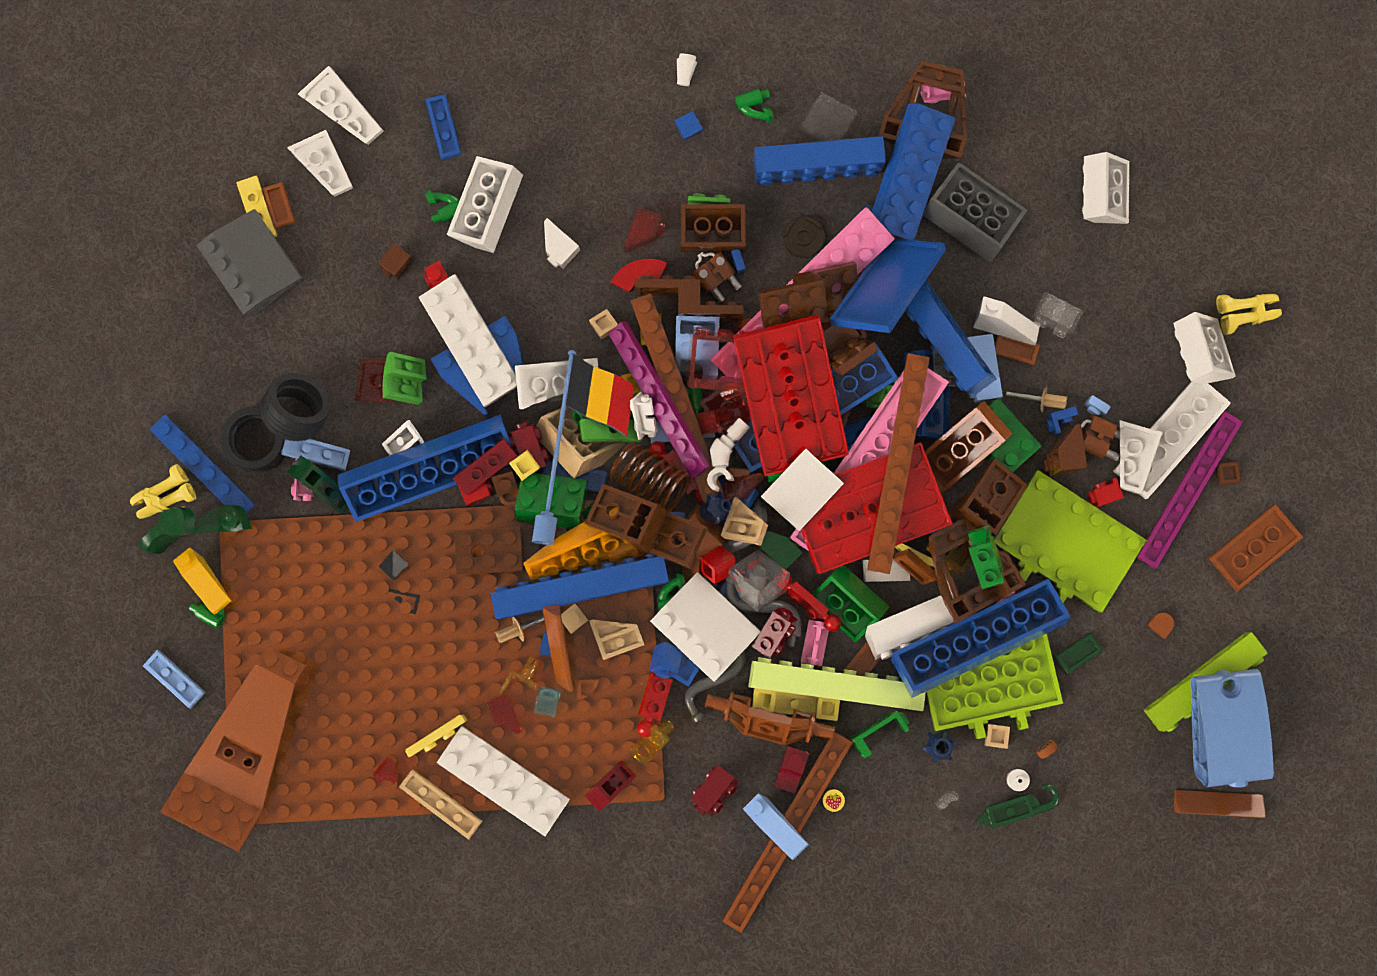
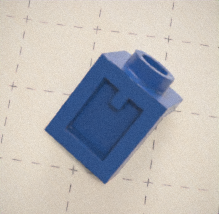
(1063, 416)

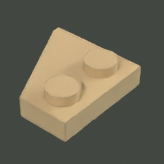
(743, 524)
(616, 637)

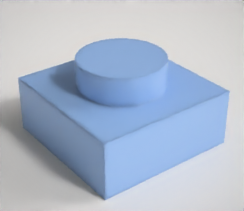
(1096, 406)

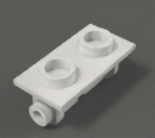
(641, 407)

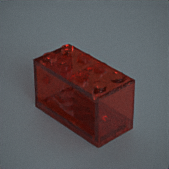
(710, 381)

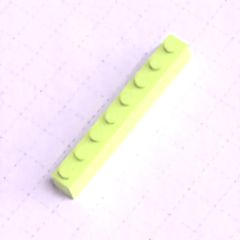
(833, 685)

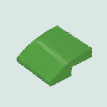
(403, 378)

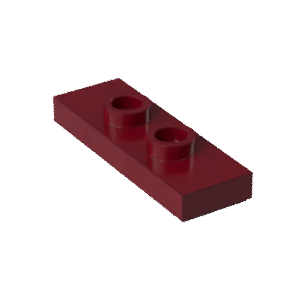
(485, 466)

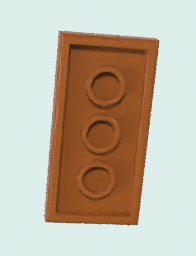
(1255, 547)

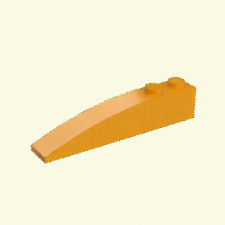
(577, 548)

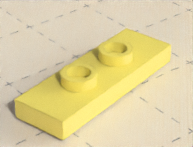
(254, 198)
(444, 731)

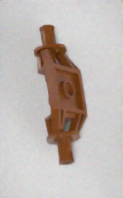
(768, 725)

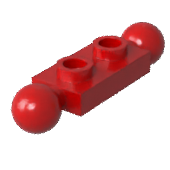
(672, 458)
(813, 607)
(653, 702)

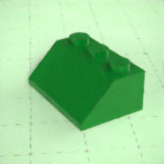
(851, 601)

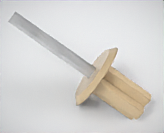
(1046, 400)
(516, 629)

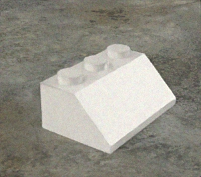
(1106, 189)
(1203, 348)

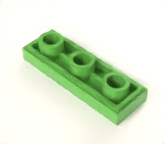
(597, 432)

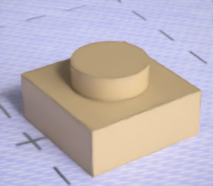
(603, 323)
(573, 618)
(997, 736)

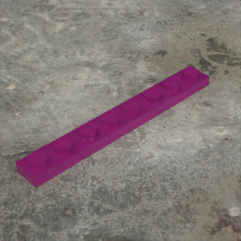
(663, 406)
(1189, 489)

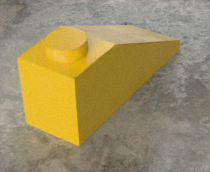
(202, 580)

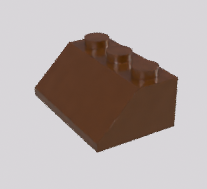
(713, 227)
(1066, 454)

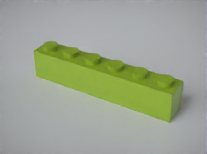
(1176, 702)

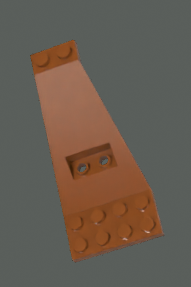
(220, 792)

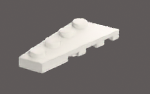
(335, 99)
(542, 381)

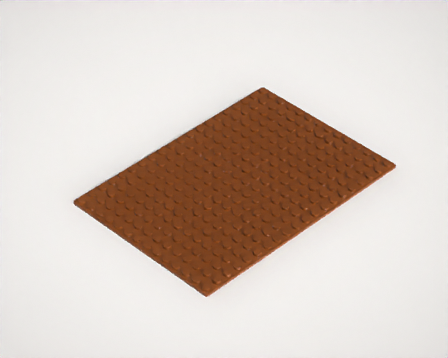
(395, 676)

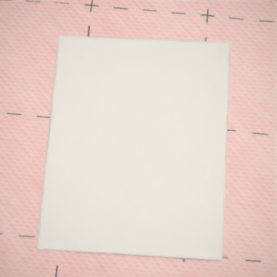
(802, 489)

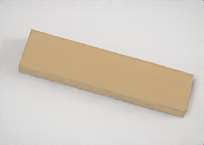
(440, 804)

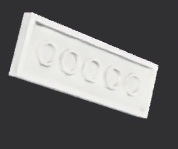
(469, 340)
(1181, 428)
(503, 780)

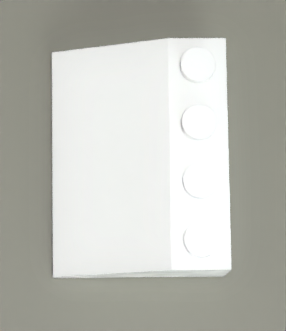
(705, 626)

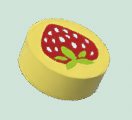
(833, 800)

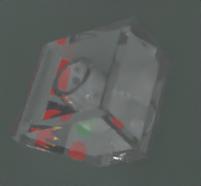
(759, 580)

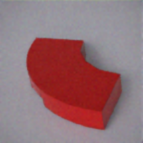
(626, 276)

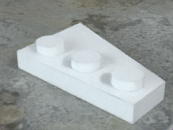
(322, 160)
(1137, 455)

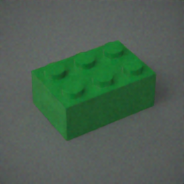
(1019, 445)
(566, 503)

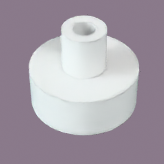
(1013, 777)

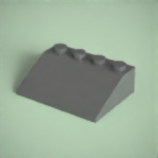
(974, 212)
(249, 262)

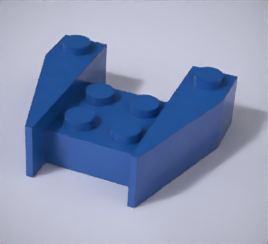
(453, 374)

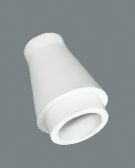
(685, 68)

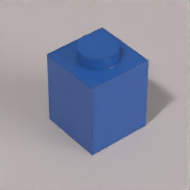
(665, 660)

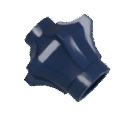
(715, 508)
(946, 750)

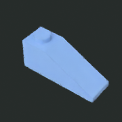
(775, 825)

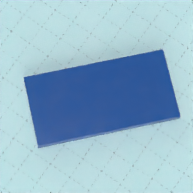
(888, 285)

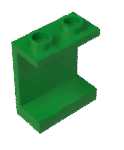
(985, 557)
(857, 738)

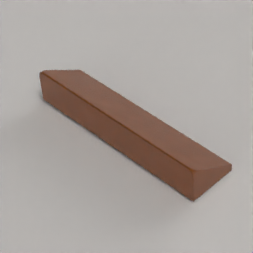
(558, 646)
(1219, 803)

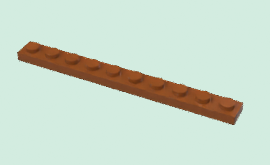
(670, 377)
(898, 463)
(797, 815)

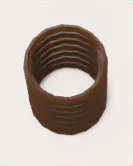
(684, 477)

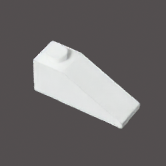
(1005, 321)

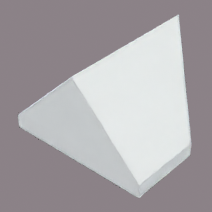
(403, 439)

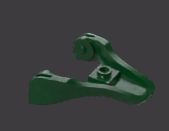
(181, 522)

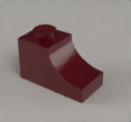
(791, 769)
(610, 786)

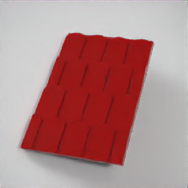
(790, 393)
(847, 521)

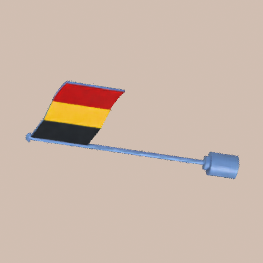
(597, 397)

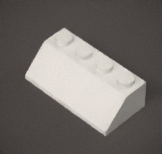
(485, 204)
(907, 627)

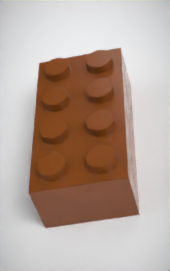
(966, 445)

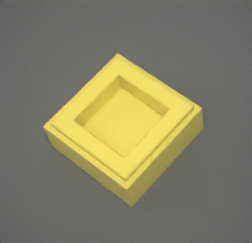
(524, 465)

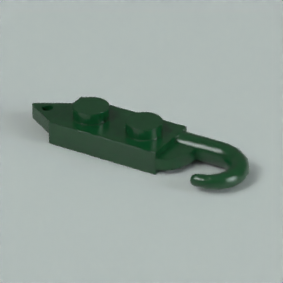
(1017, 809)

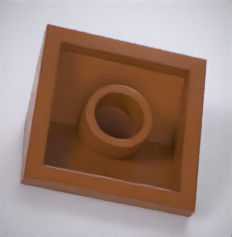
(712, 537)

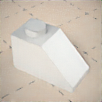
(558, 245)

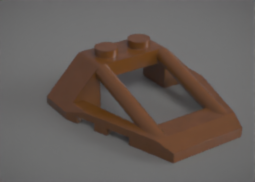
(940, 78)
(977, 598)

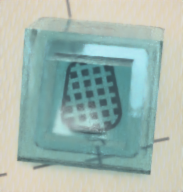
(547, 701)

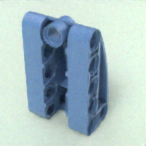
(1230, 729)

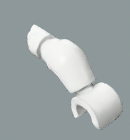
(721, 451)

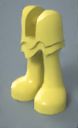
(1257, 314)
(157, 504)

